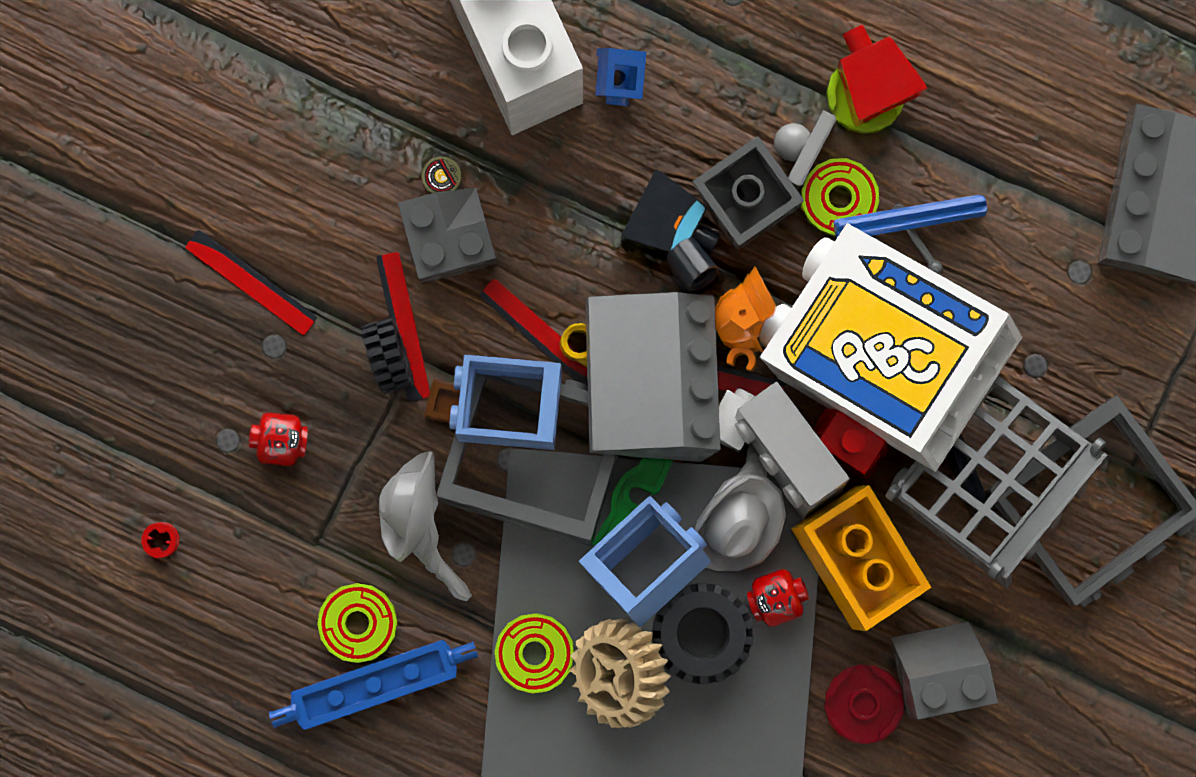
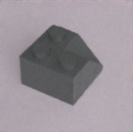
(747, 193)
(447, 234)

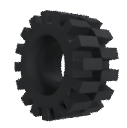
(387, 355)

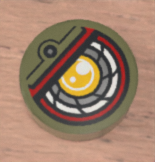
(441, 175)

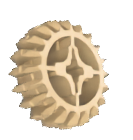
(619, 673)

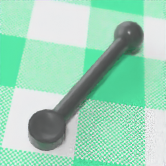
(933, 265)

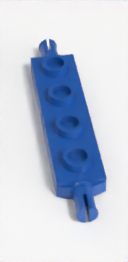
(373, 684)

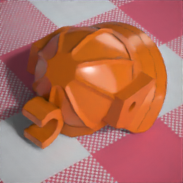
(741, 318)

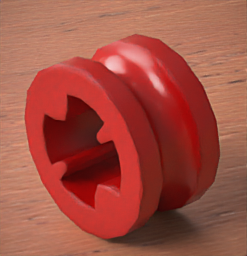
(161, 527)

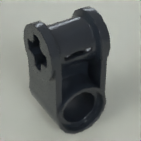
(692, 267)

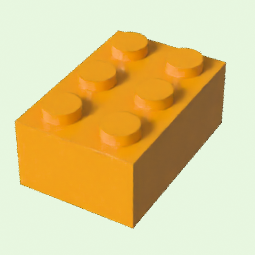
(861, 558)

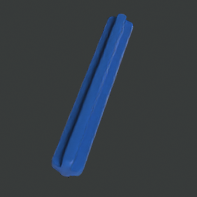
(915, 216)

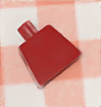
(876, 76)
(851, 443)

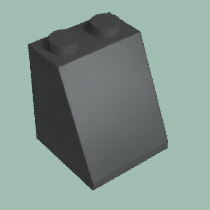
(942, 671)

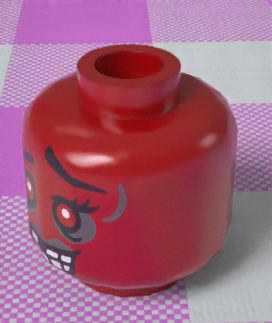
(278, 439)
(777, 598)

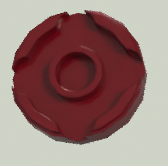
(864, 704)

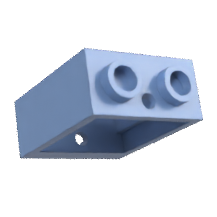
(465, 381)
(629, 535)

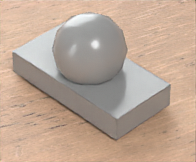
(796, 144)

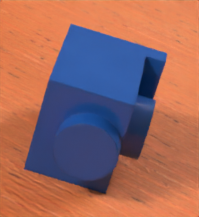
(631, 69)

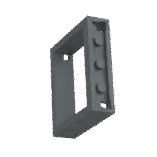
(518, 513)
(1149, 544)

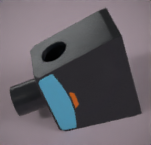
(667, 217)

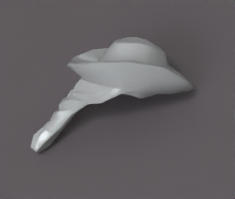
(742, 519)
(408, 522)

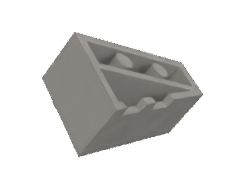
(790, 450)

